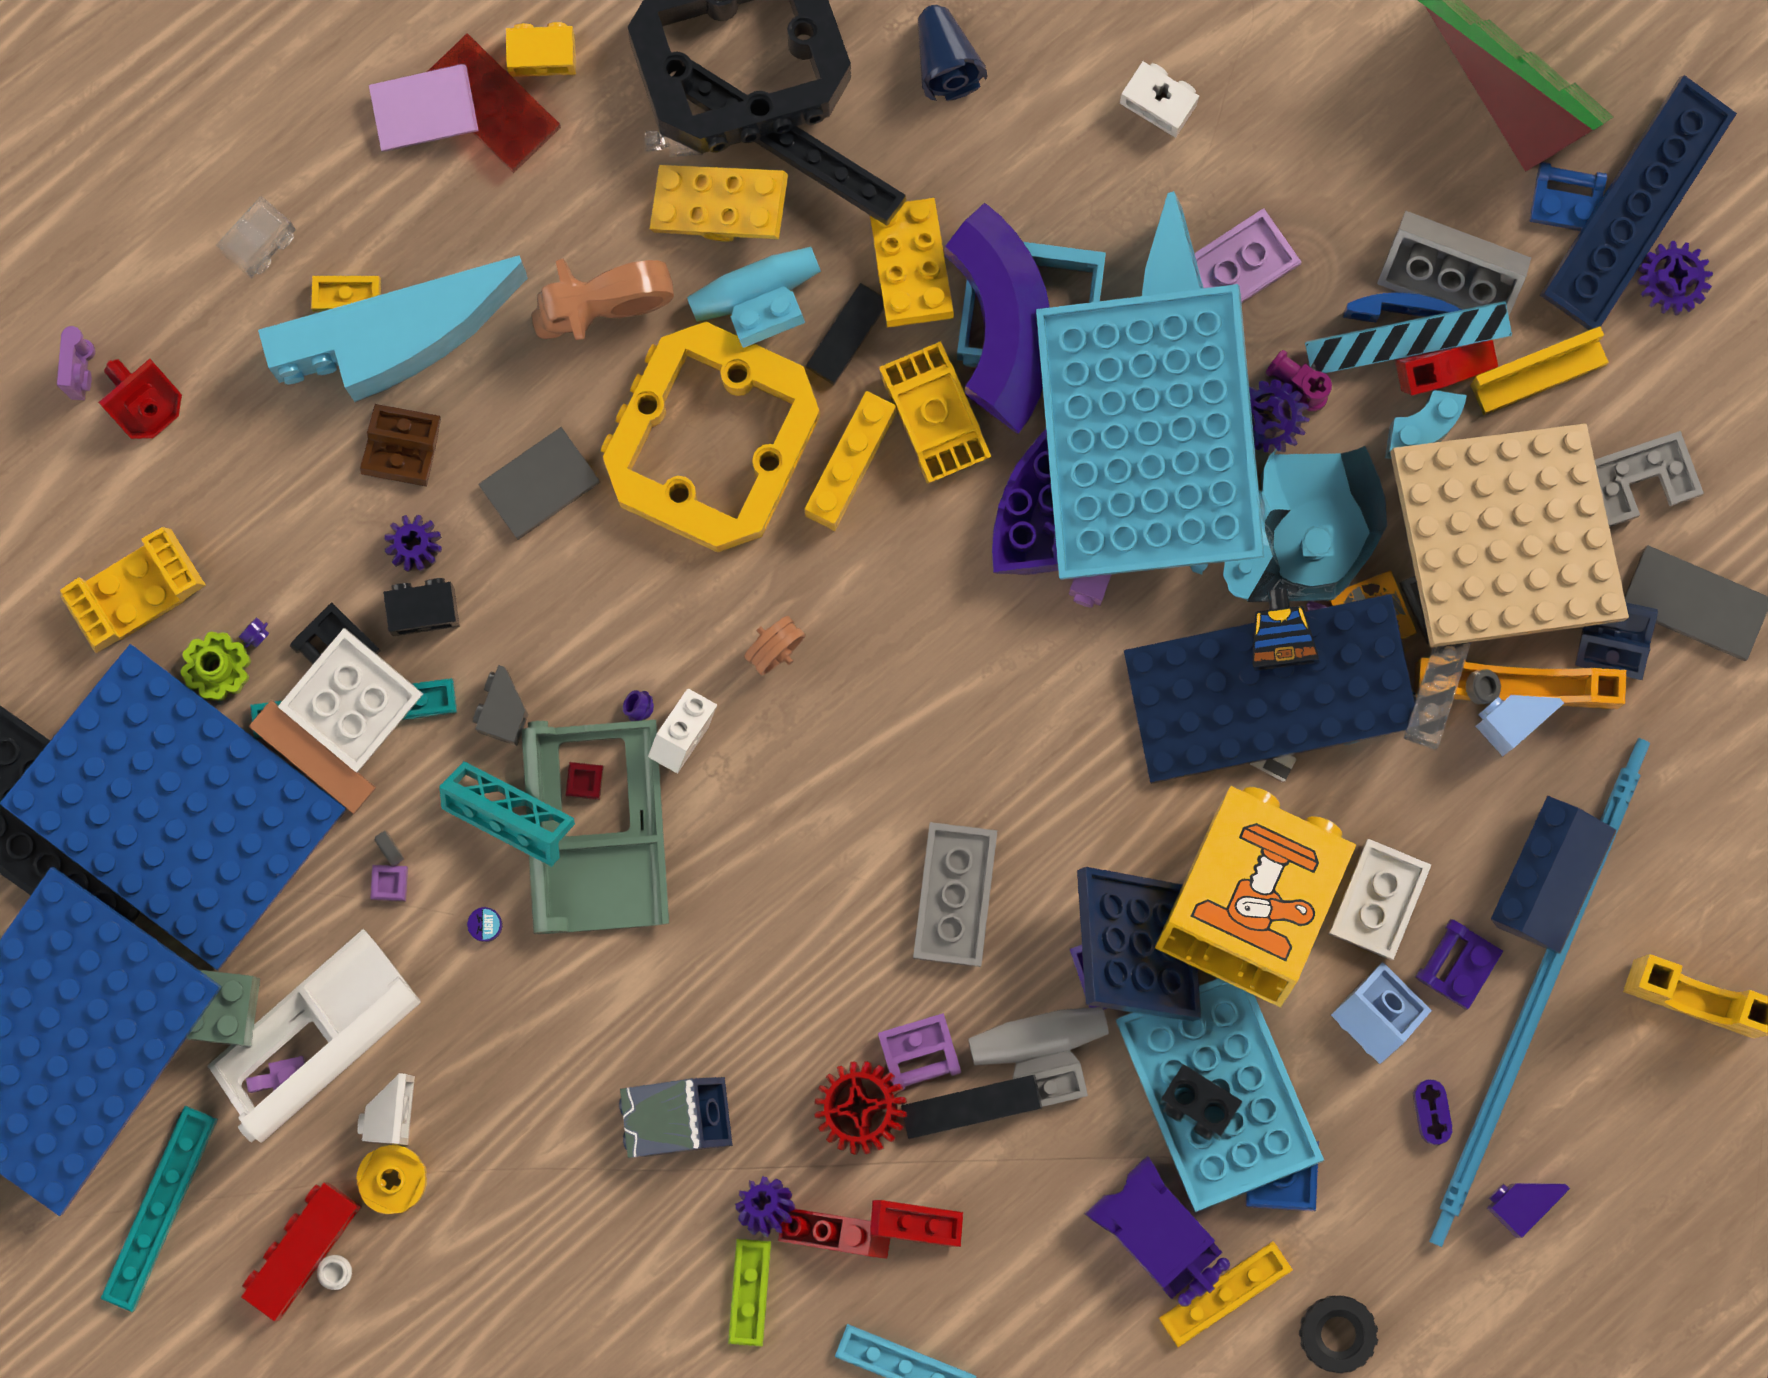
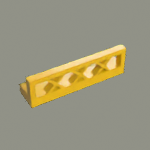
(1540, 371)

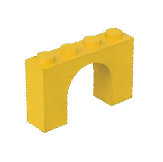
(1664, 985)

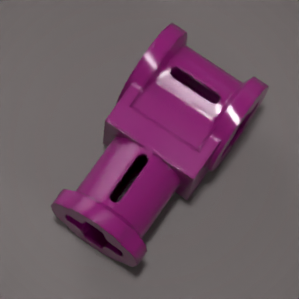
(1303, 380)

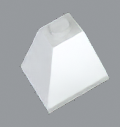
(389, 1113)

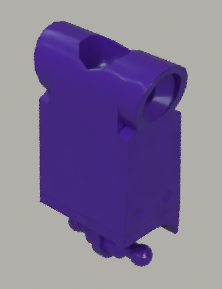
(1160, 1234)

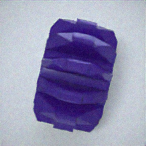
(407, 533)
(771, 1214)

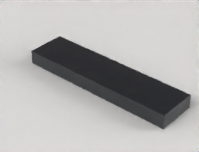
(972, 1106)

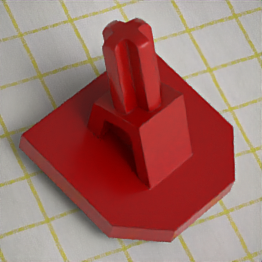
(142, 400)

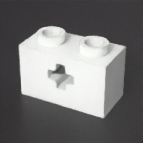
(1170, 112)
(682, 730)

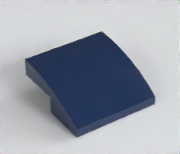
(1619, 644)

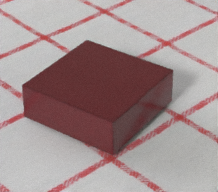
(584, 781)

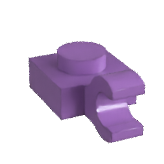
(279, 1072)

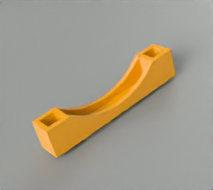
(1573, 686)

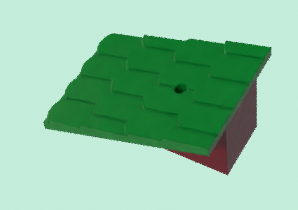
(1522, 93)

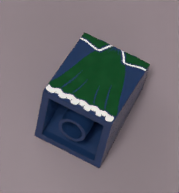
(675, 1117)

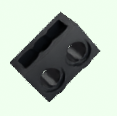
(1205, 1095)

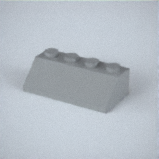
(1452, 265)

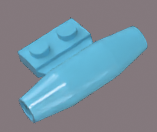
(758, 295)

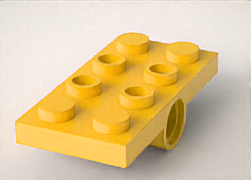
(719, 202)
(912, 265)

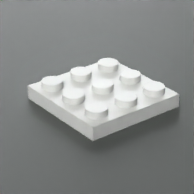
(350, 700)

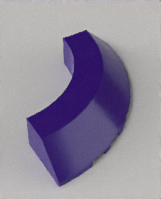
(1009, 293)
(1025, 517)

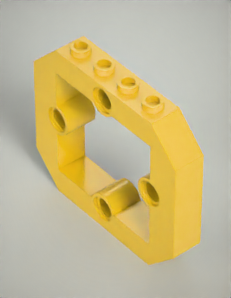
(725, 353)

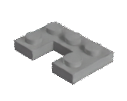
(1661, 457)

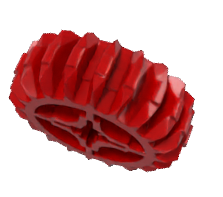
(857, 1092)

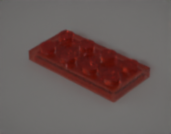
(506, 114)

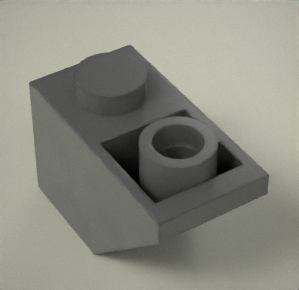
(503, 710)

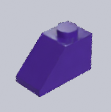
(1524, 1204)

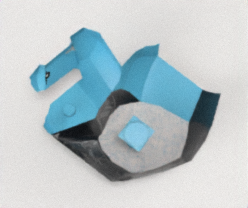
(1317, 526)

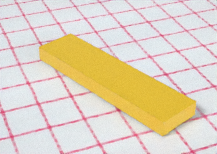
(1230, 1292)

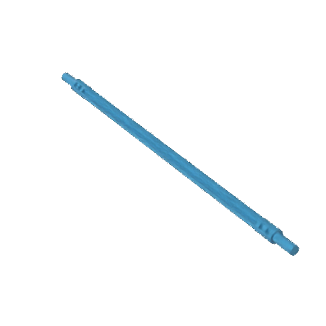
(1527, 1022)

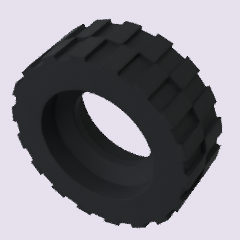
(1364, 1327)

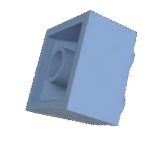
(1513, 719)
(1381, 1013)

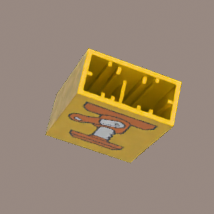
(1256, 894)

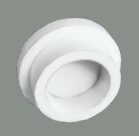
(334, 1272)

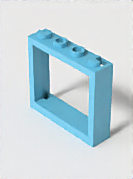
(1043, 256)

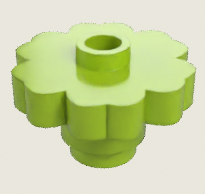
(227, 677)

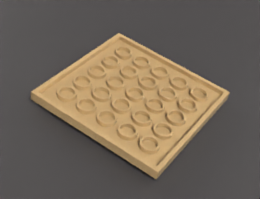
(1508, 535)

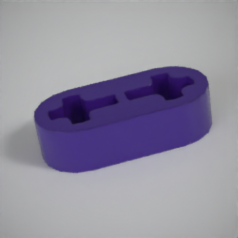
(1424, 1114)

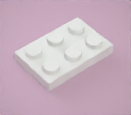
(1380, 899)

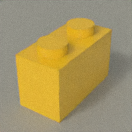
(540, 50)

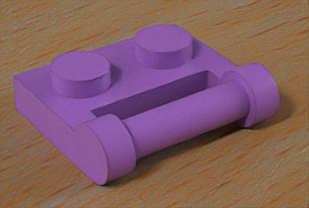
(73, 363)
(916, 1041)

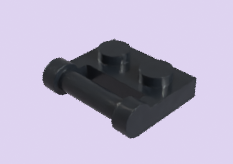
(327, 627)

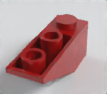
(1444, 367)
(833, 1233)

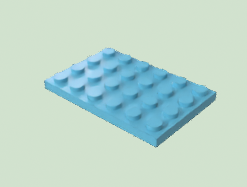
(1237, 1053)

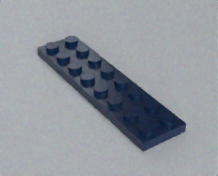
(1638, 204)

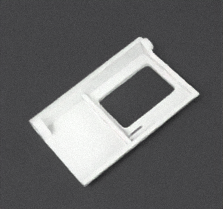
(353, 1005)

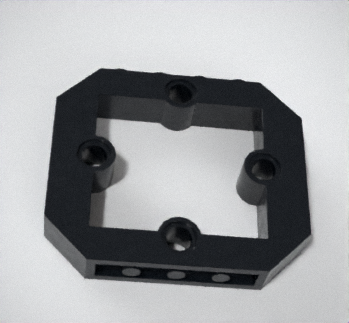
(736, 123)

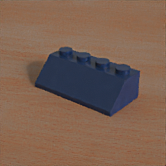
(1553, 875)

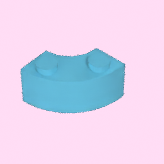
(1429, 424)

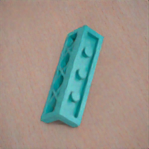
(497, 816)

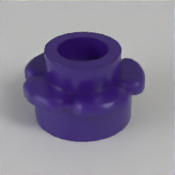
(254, 633)
(638, 705)

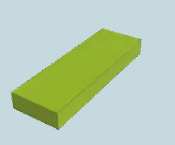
(749, 1292)

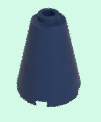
(946, 56)

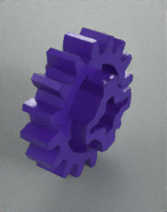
(1675, 264)
(1279, 405)

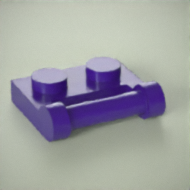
(1469, 969)

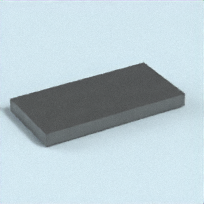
(1698, 602)

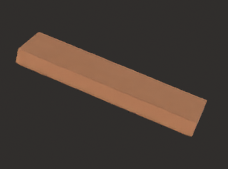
(312, 757)

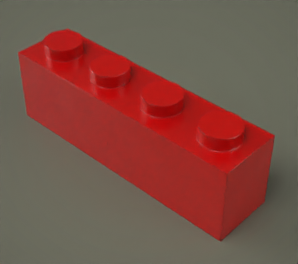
(300, 1251)

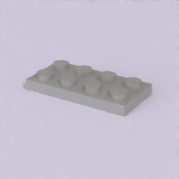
(955, 894)

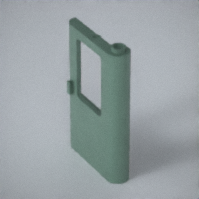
(606, 876)

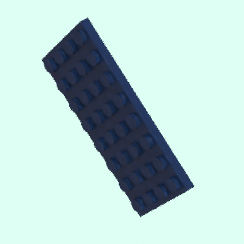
(1211, 710)

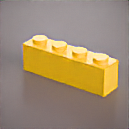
(850, 461)

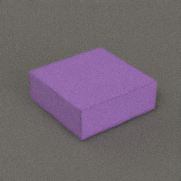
(389, 883)

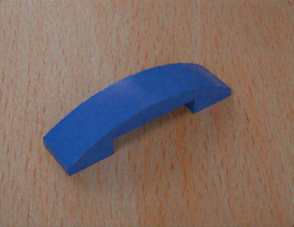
(1370, 307)

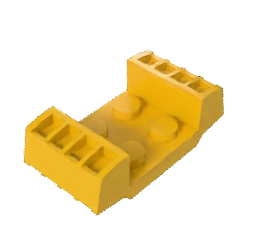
(934, 412)
(133, 590)

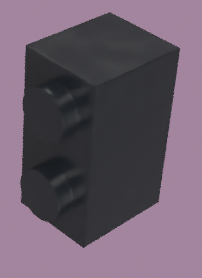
(421, 607)

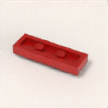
(916, 1223)

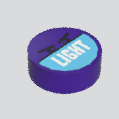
(484, 924)

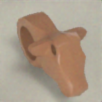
(617, 293)

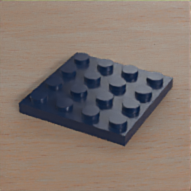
(1119, 935)

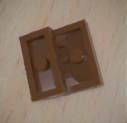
(400, 445)

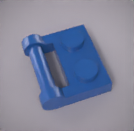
(1561, 207)

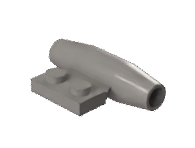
(1043, 1048)

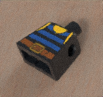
(1282, 635)

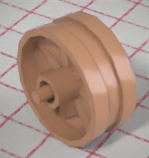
(774, 645)

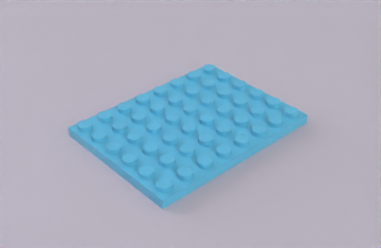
(1150, 432)

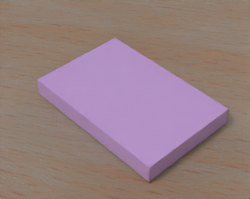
(423, 107)
(1247, 255)

